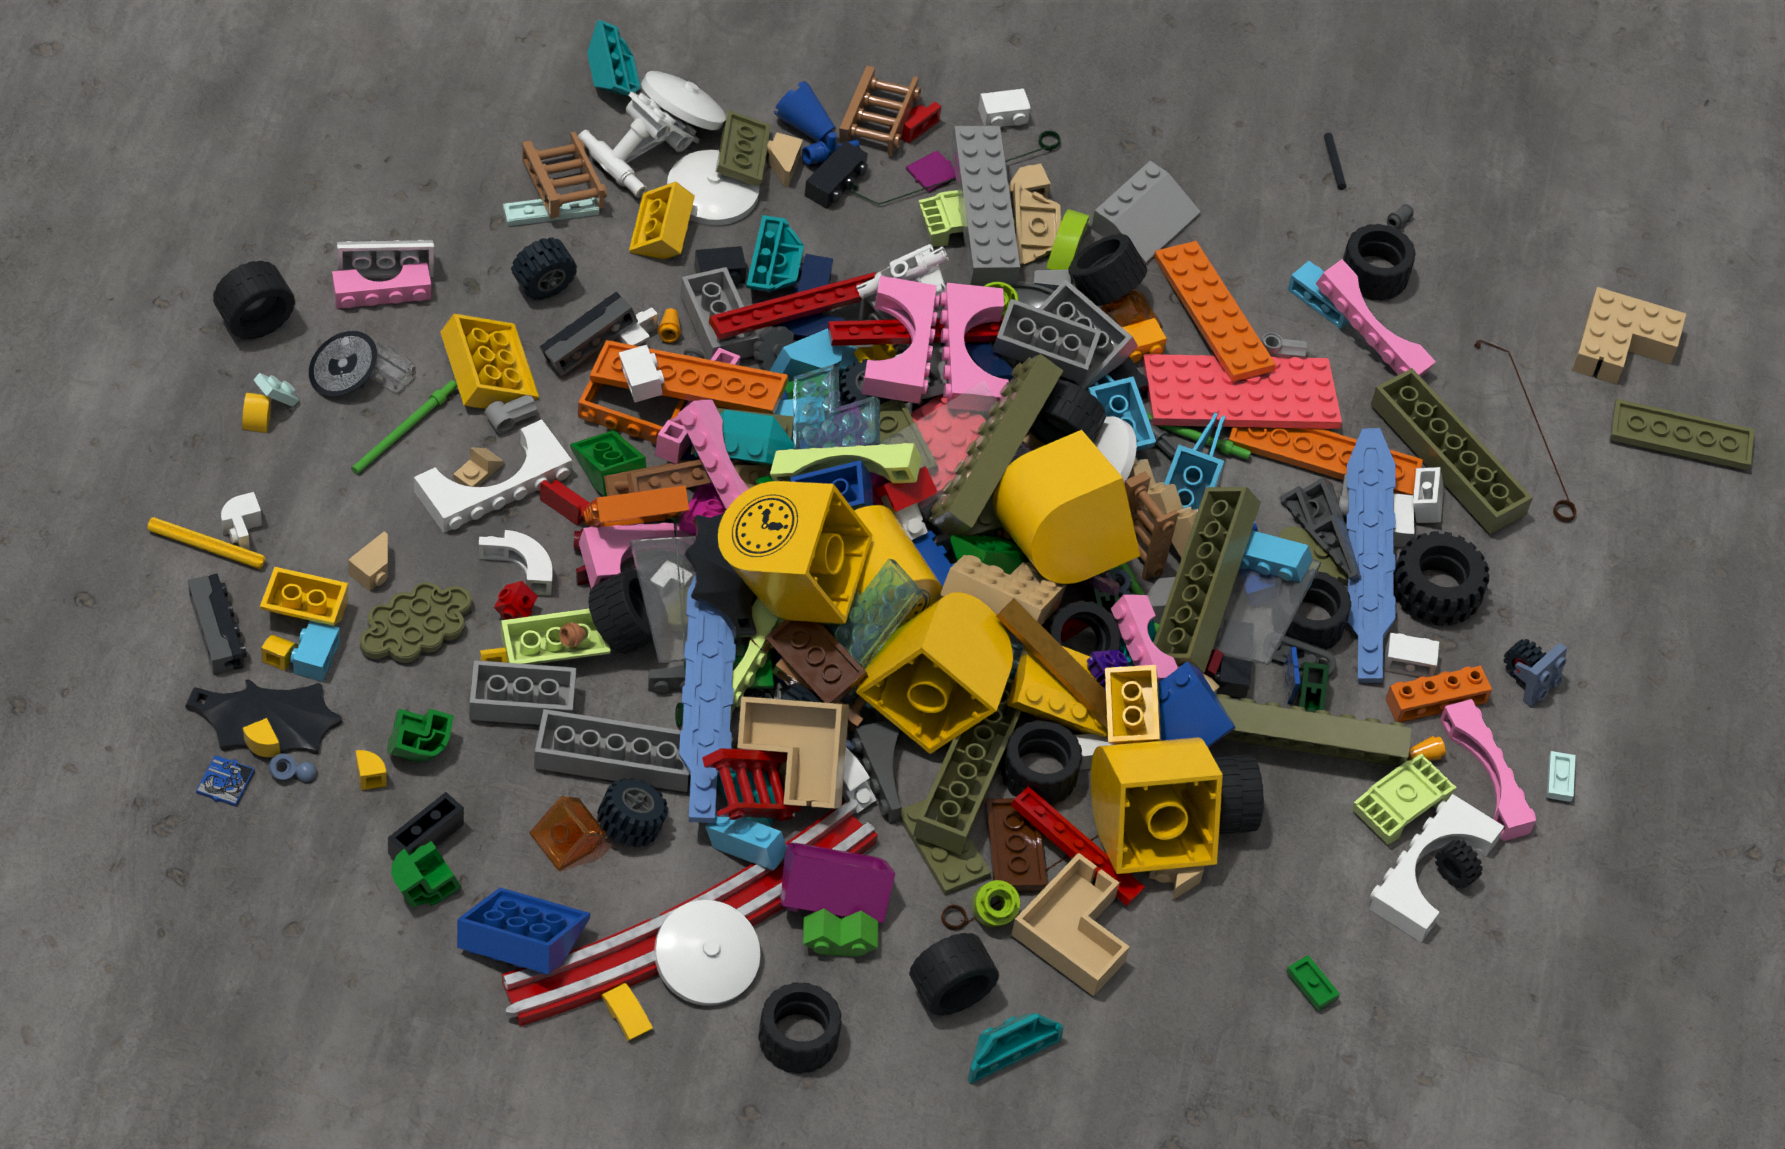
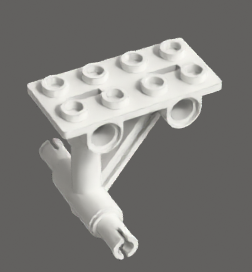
(650, 127)
(916, 266)

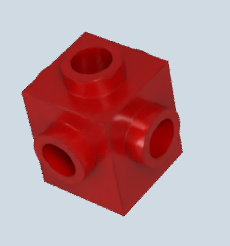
(515, 601)

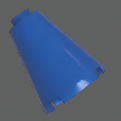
(805, 113)

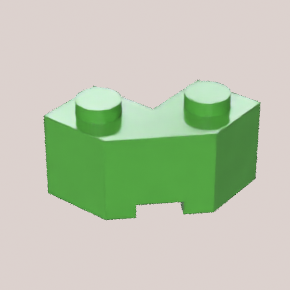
(840, 937)

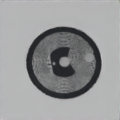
(342, 363)

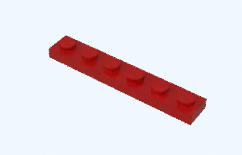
(1072, 840)

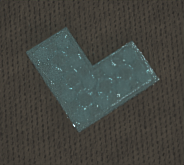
(821, 421)
(876, 613)

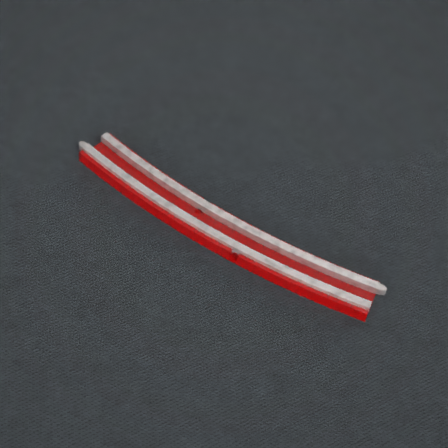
(630, 953)

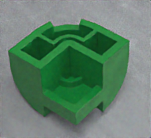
(419, 736)
(423, 876)

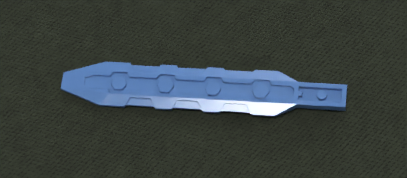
(1371, 536)
(706, 702)

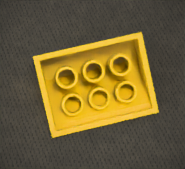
(487, 361)
(1044, 696)

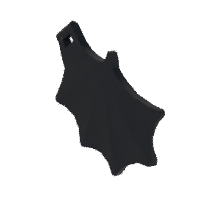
(717, 581)
(295, 715)

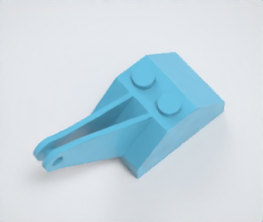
(812, 354)
(1123, 401)
(1194, 470)

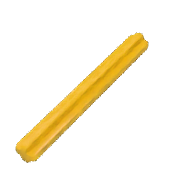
(206, 543)

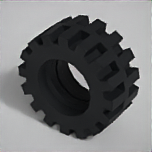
(1458, 864)

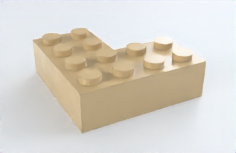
(1625, 325)
(996, 589)
(814, 741)
(1064, 929)

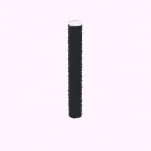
(1335, 162)

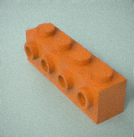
(1431, 694)

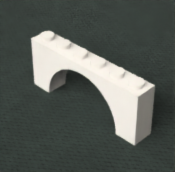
(457, 504)
(1399, 896)

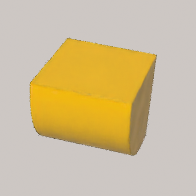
(256, 412)
(277, 652)
(261, 739)
(370, 770)

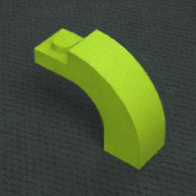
(1068, 240)

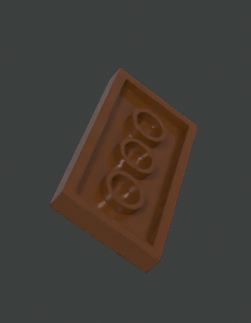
(817, 658)
(1014, 847)

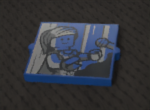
(1291, 675)
(225, 780)

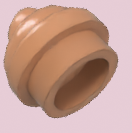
(571, 634)

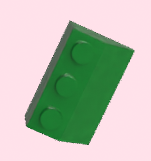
(990, 550)

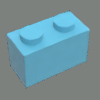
(315, 650)

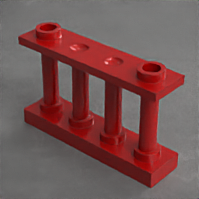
(755, 762)

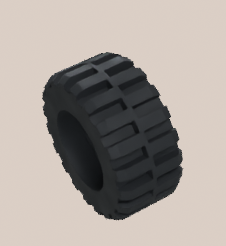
(1448, 555)

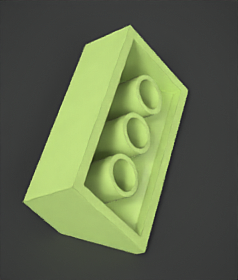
(538, 641)

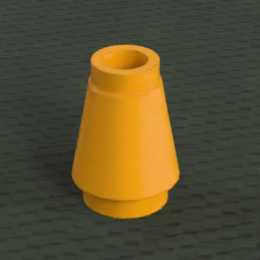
(669, 327)
(1432, 749)

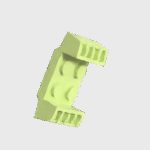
(942, 216)
(1402, 797)

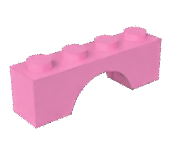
(354, 290)
(1133, 616)

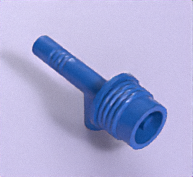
(819, 152)

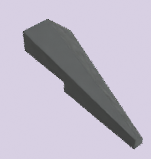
(1322, 517)

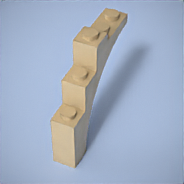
(1168, 500)

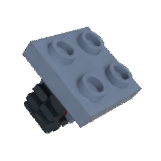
(1535, 669)

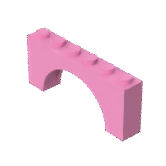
(962, 310)
(904, 375)
(608, 547)

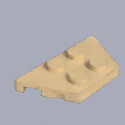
(1035, 224)

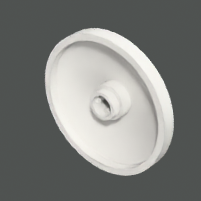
(683, 100)
(717, 197)
(1118, 444)
(707, 952)

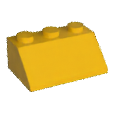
(662, 221)
(305, 596)
(1132, 704)

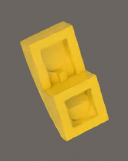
(876, 352)
(627, 1010)

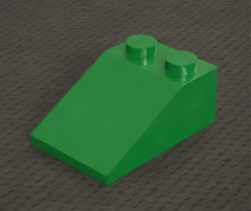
(606, 456)

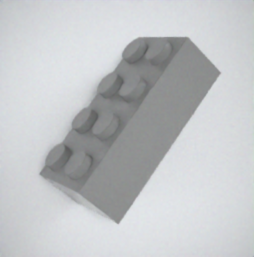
(709, 295)
(1033, 331)
(519, 691)

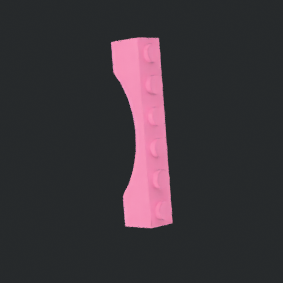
(1343, 290)
(705, 431)
(673, 437)
(1466, 727)

